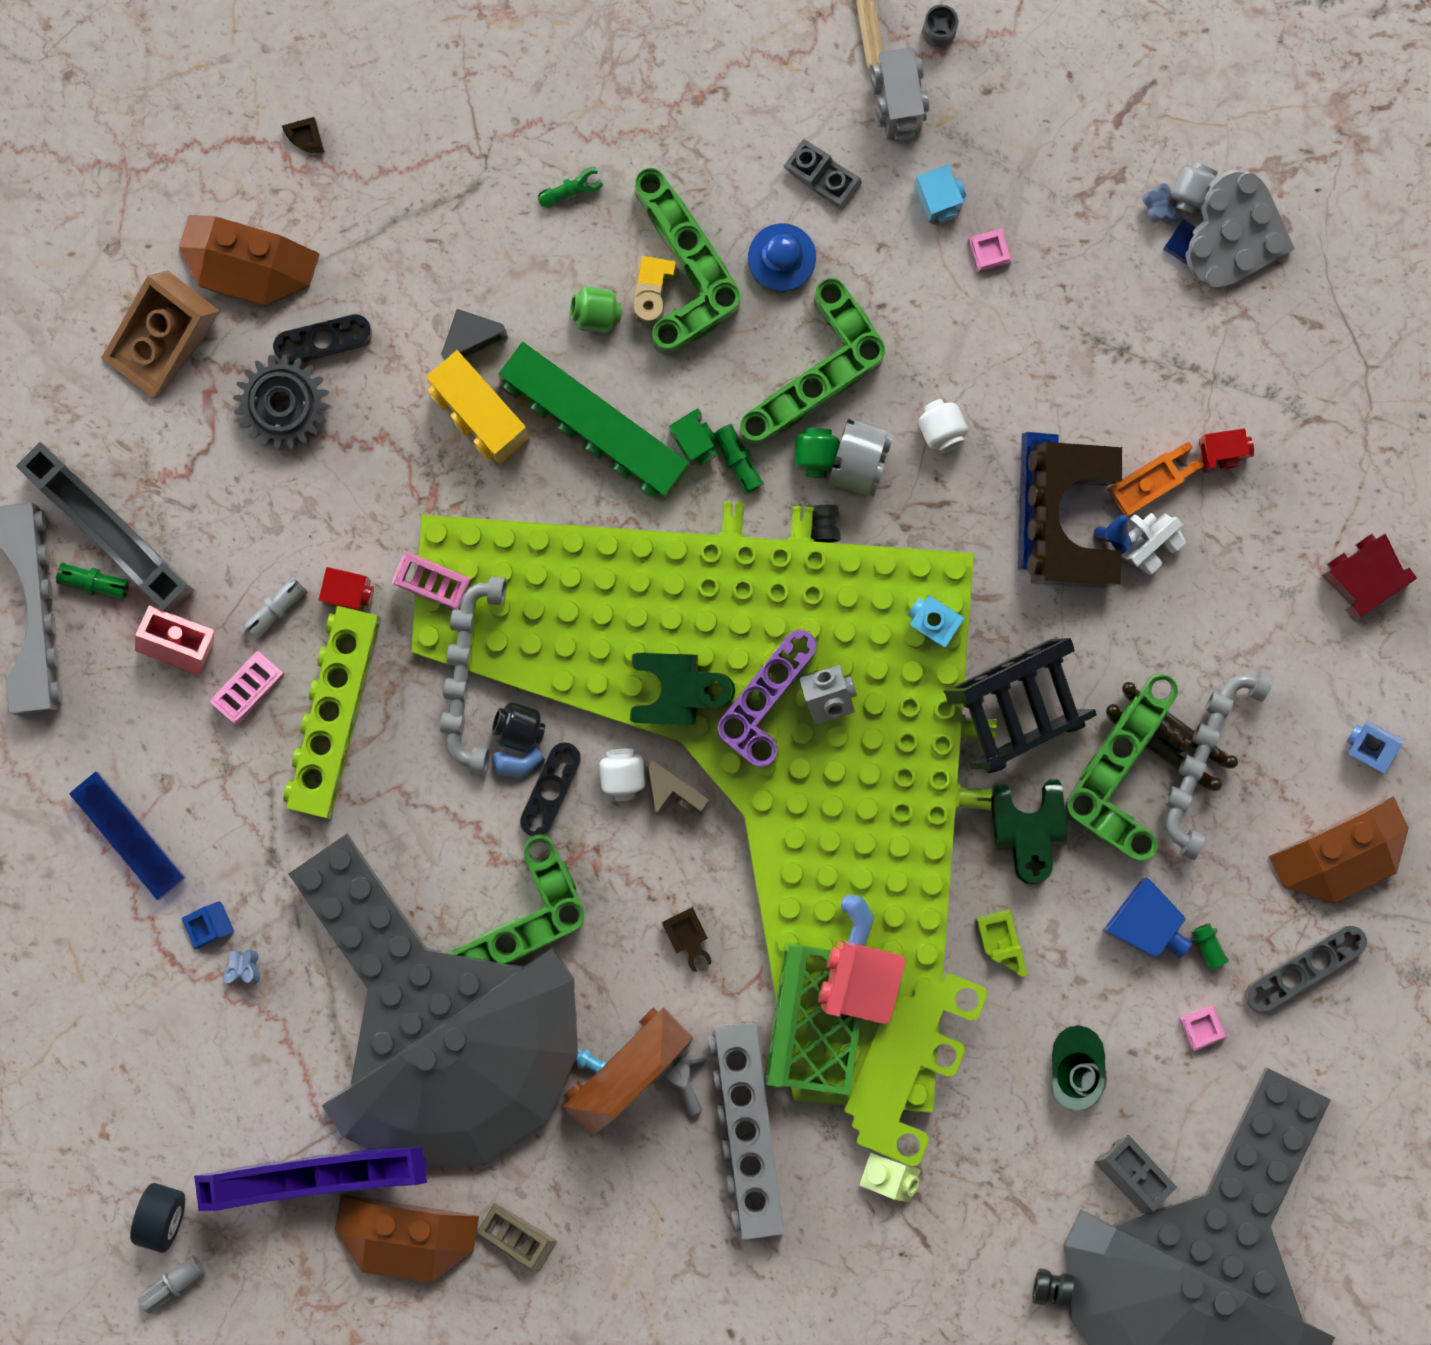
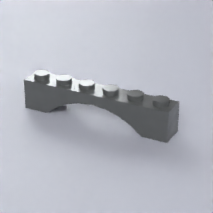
(105, 527)

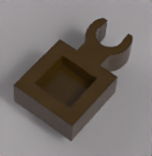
(686, 933)

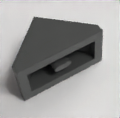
(471, 334)

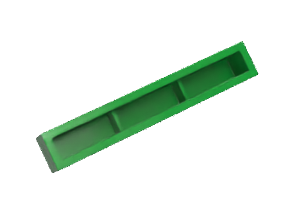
(593, 421)

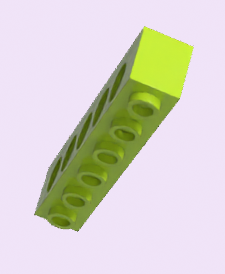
(364, 629)

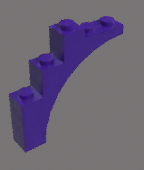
(310, 1177)

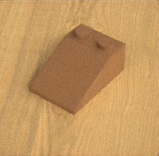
(159, 332)

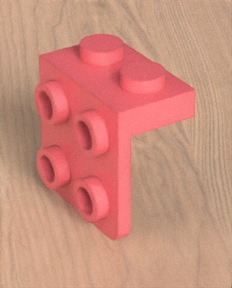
(861, 982)

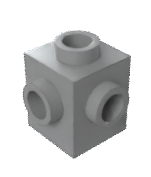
(828, 694)

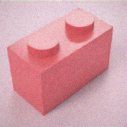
(174, 640)

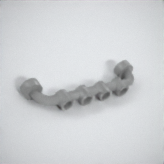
(460, 656)
(1194, 767)

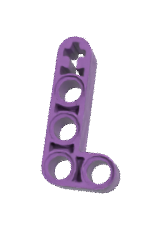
(772, 692)

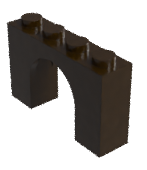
(1053, 555)

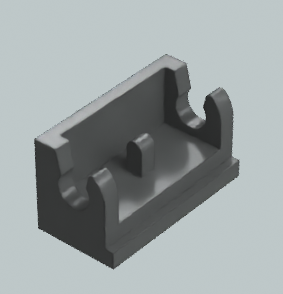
(1136, 1175)

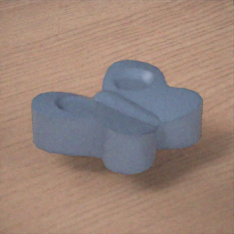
(1159, 206)
(242, 967)

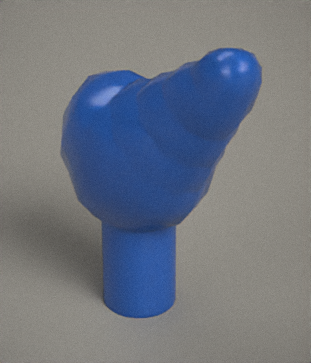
(1116, 534)

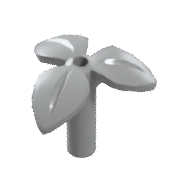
(679, 1075)

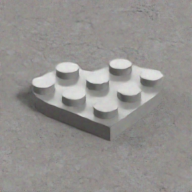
(1238, 230)

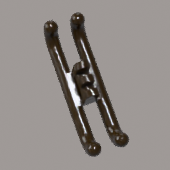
(1173, 738)

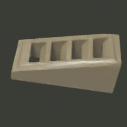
(522, 1256)

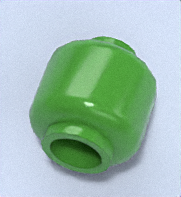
(595, 309)

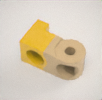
(649, 288)

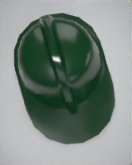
(1078, 1068)

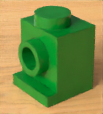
(694, 438)

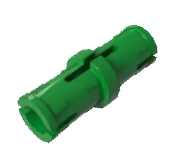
(738, 459)
(92, 581)

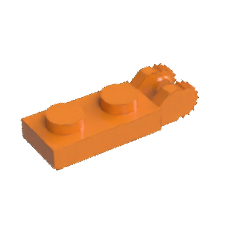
(1152, 481)

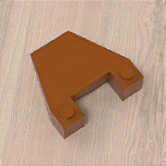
(627, 1072)

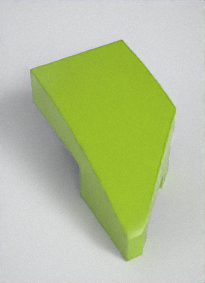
(1001, 940)

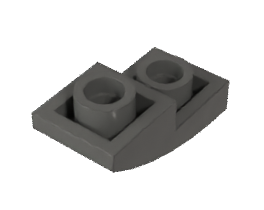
(822, 174)

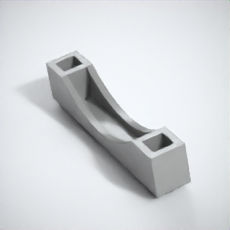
(32, 679)

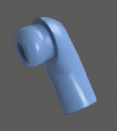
(860, 916)

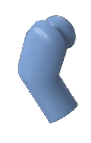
(516, 766)

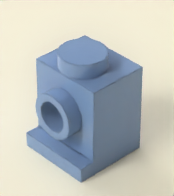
(1376, 758)

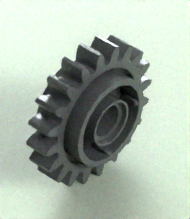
(260, 395)

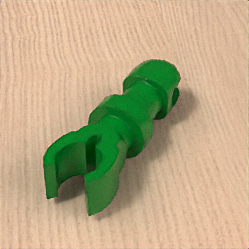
(550, 197)

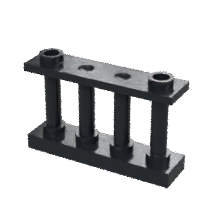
(997, 682)

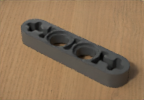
(1303, 964)

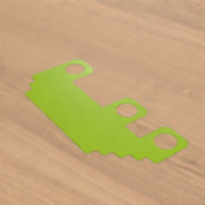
(895, 1062)

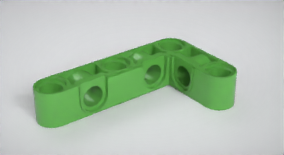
(700, 265)
(832, 374)
(1107, 771)
(540, 927)

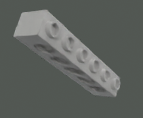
(767, 1219)

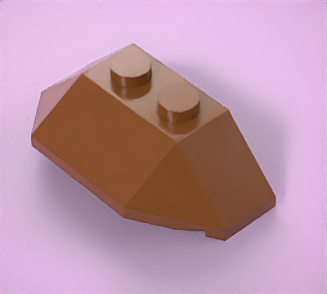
(245, 260)
(1345, 854)
(404, 1237)

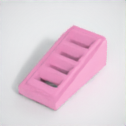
(422, 563)
(238, 679)

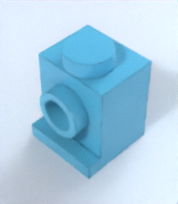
(945, 630)

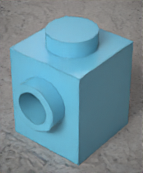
(940, 194)

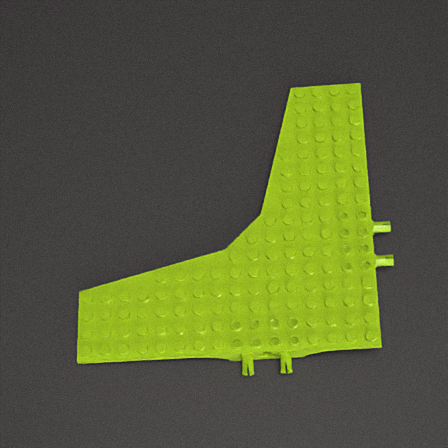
(848, 800)

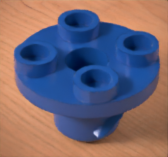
(782, 257)

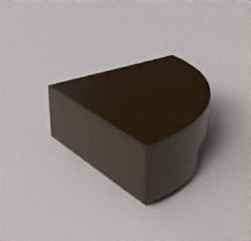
(304, 135)

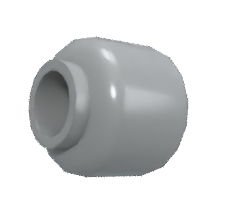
(1192, 187)

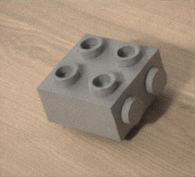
(901, 101)

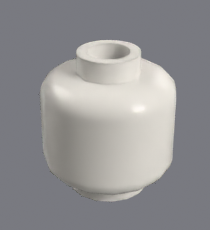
(943, 426)
(622, 774)

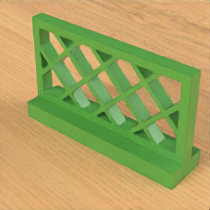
(786, 1024)

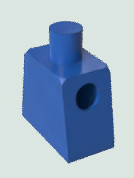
(1149, 922)

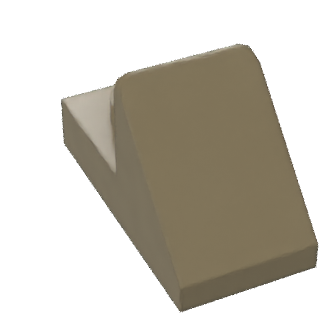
(666, 783)

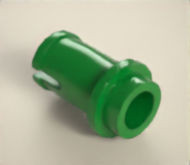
(1209, 946)

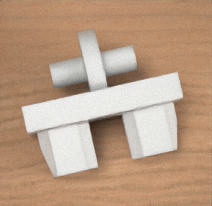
(1148, 536)

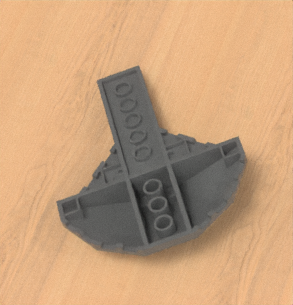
(448, 1043)
(1211, 1262)

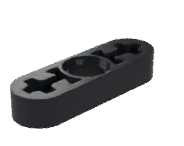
(345, 325)
(552, 762)

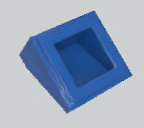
(207, 924)

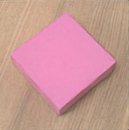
(989, 250)
(1202, 1027)

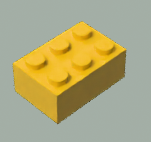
(476, 408)

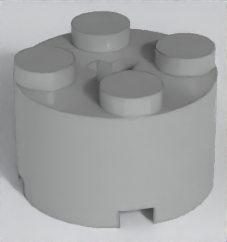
(861, 457)

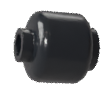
(518, 727)

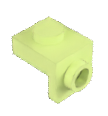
(890, 1178)

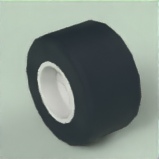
(157, 1217)

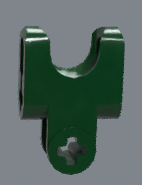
(682, 689)
(1030, 832)

